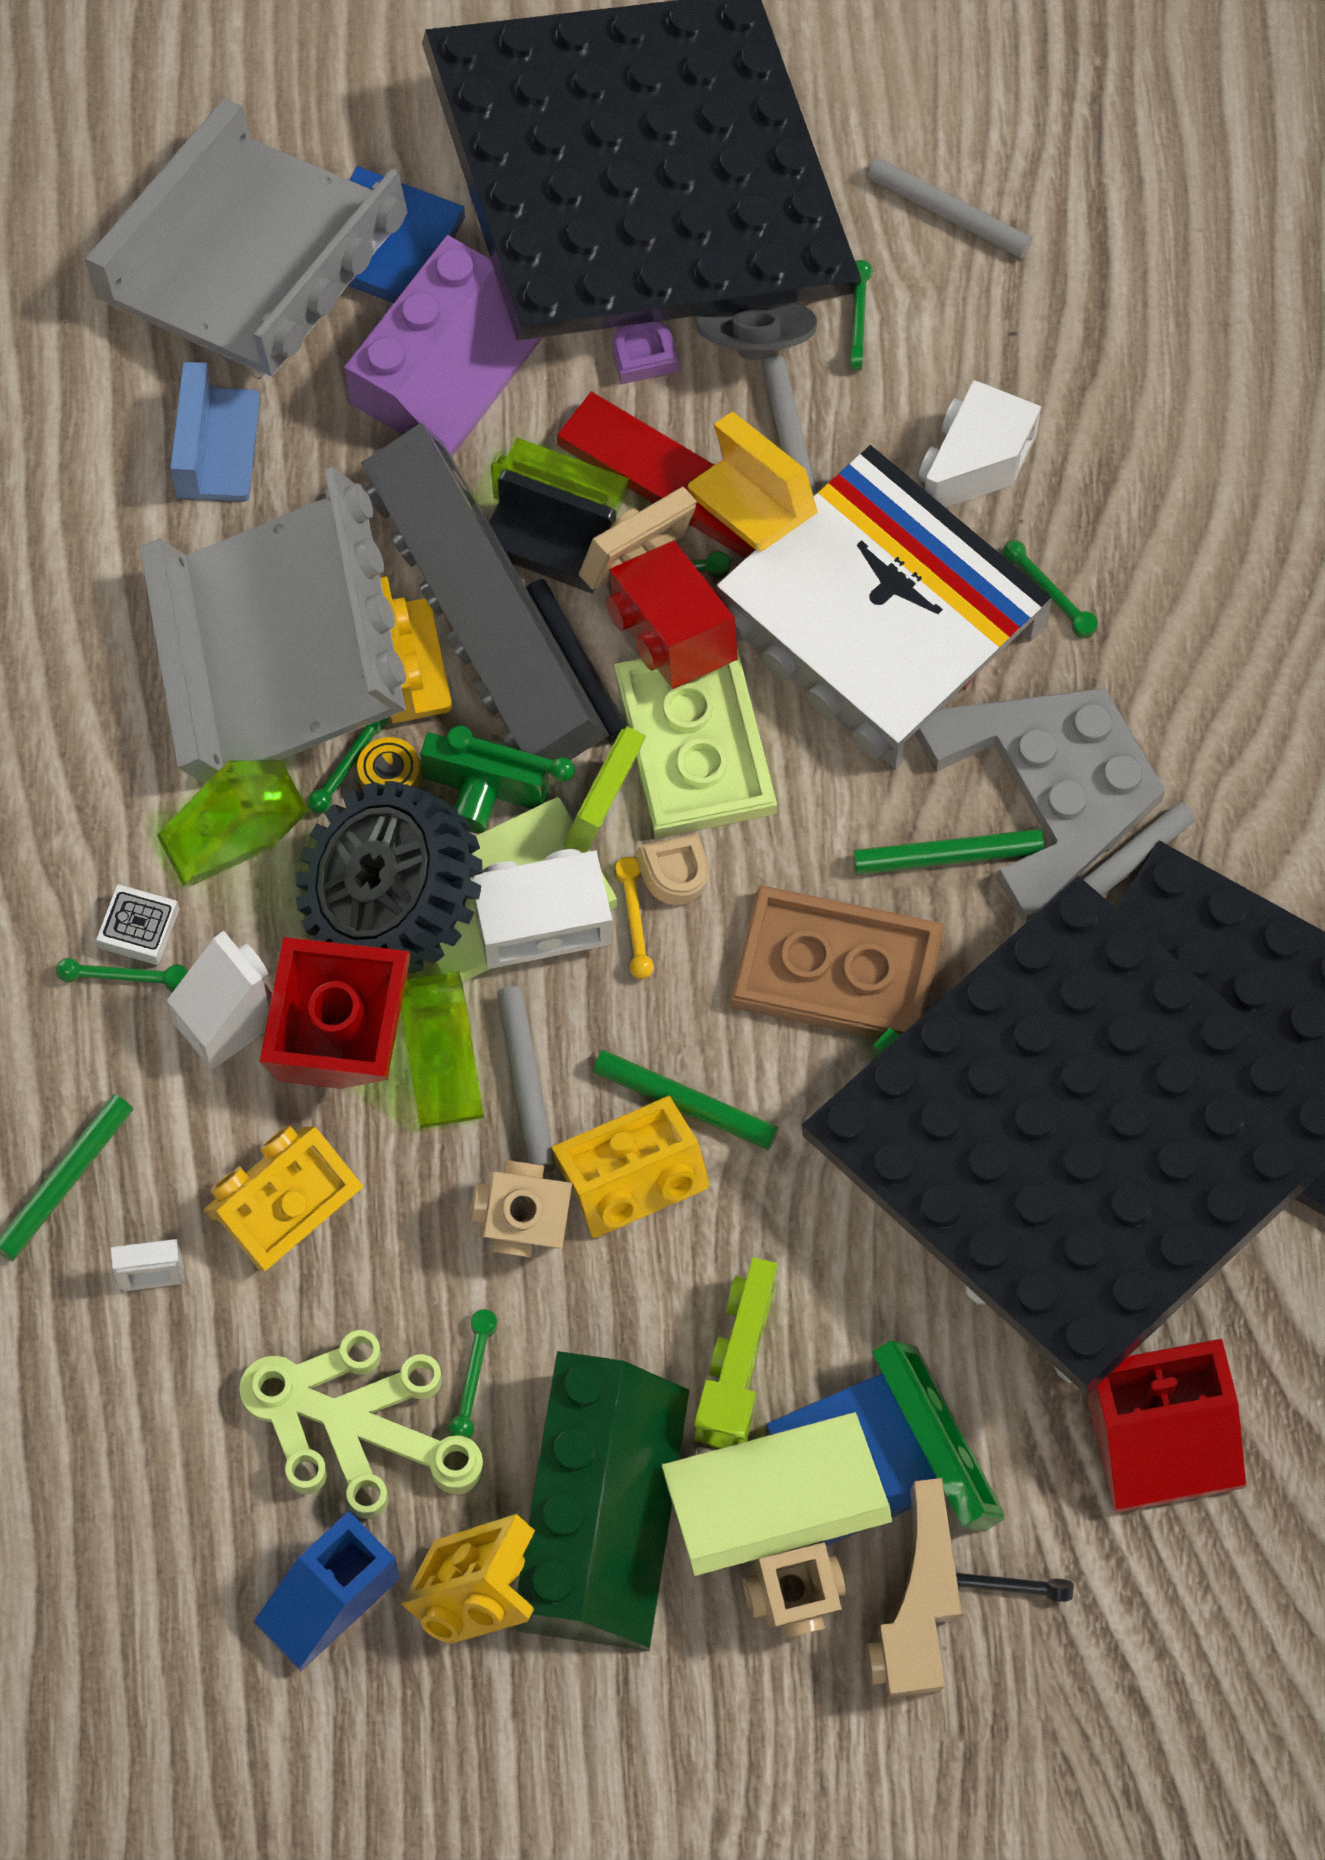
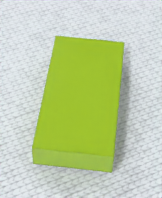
(604, 790)

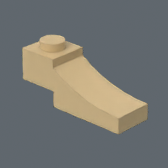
(908, 1649)

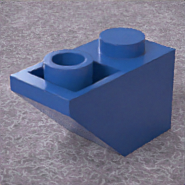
(327, 1590)

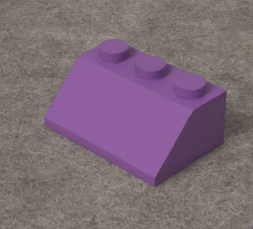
(439, 349)

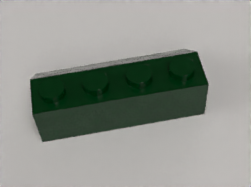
(601, 1502)

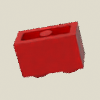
(672, 615)

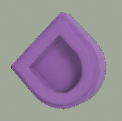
(644, 351)

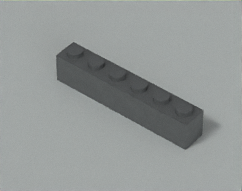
(481, 597)

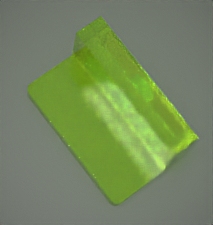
(561, 472)

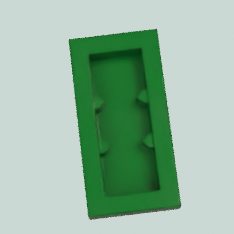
(481, 780)

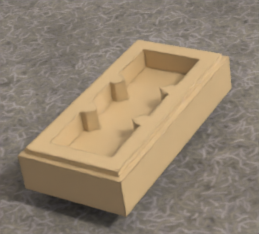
(637, 534)

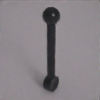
(1054, 1589)

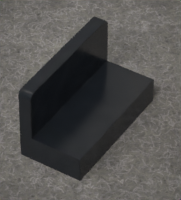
(547, 527)

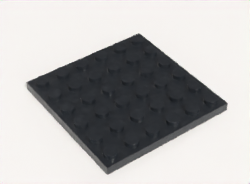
(638, 164)
(1080, 1133)

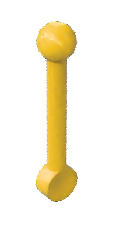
(628, 873)

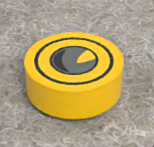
(389, 761)

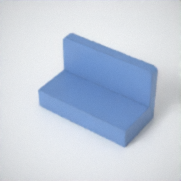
(213, 438)

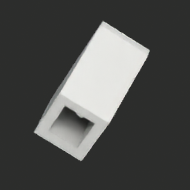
(982, 447)
(222, 1001)

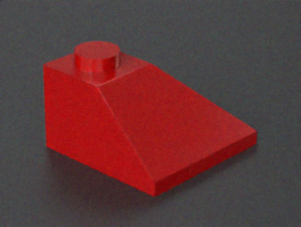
(334, 1013)

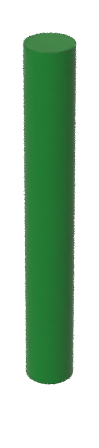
(947, 851)
(686, 1099)
(64, 1176)

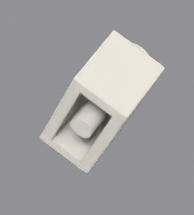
(542, 908)

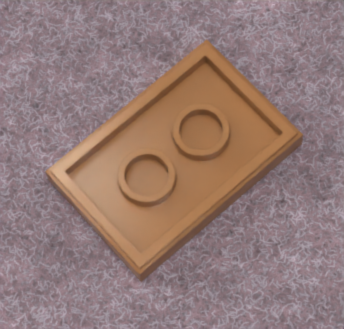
(836, 964)

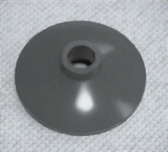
(759, 329)

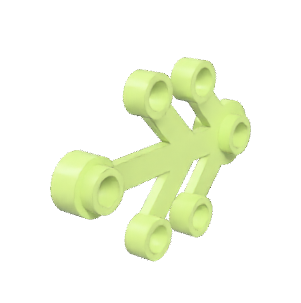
(351, 1419)

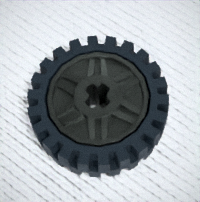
(390, 873)

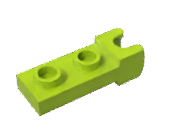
(728, 1405)

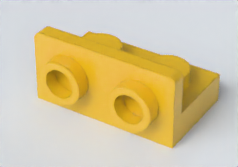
(419, 650)
(632, 1166)
(283, 1194)
(466, 1581)

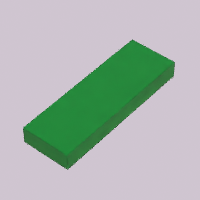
(939, 1435)

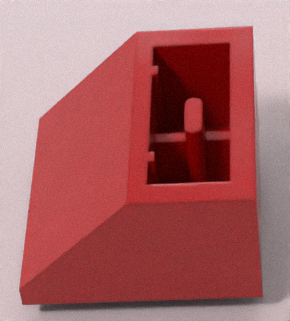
(1169, 1427)

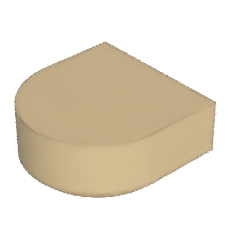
(674, 868)

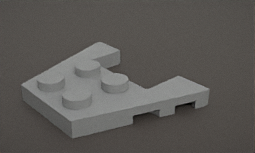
(1073, 769)

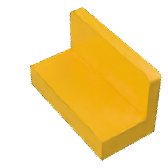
(755, 486)

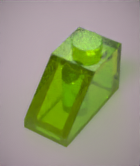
(232, 819)
(440, 1050)

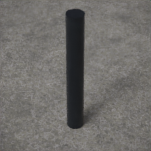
(577, 658)

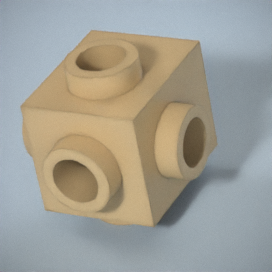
(545, 1209)
(820, 1586)

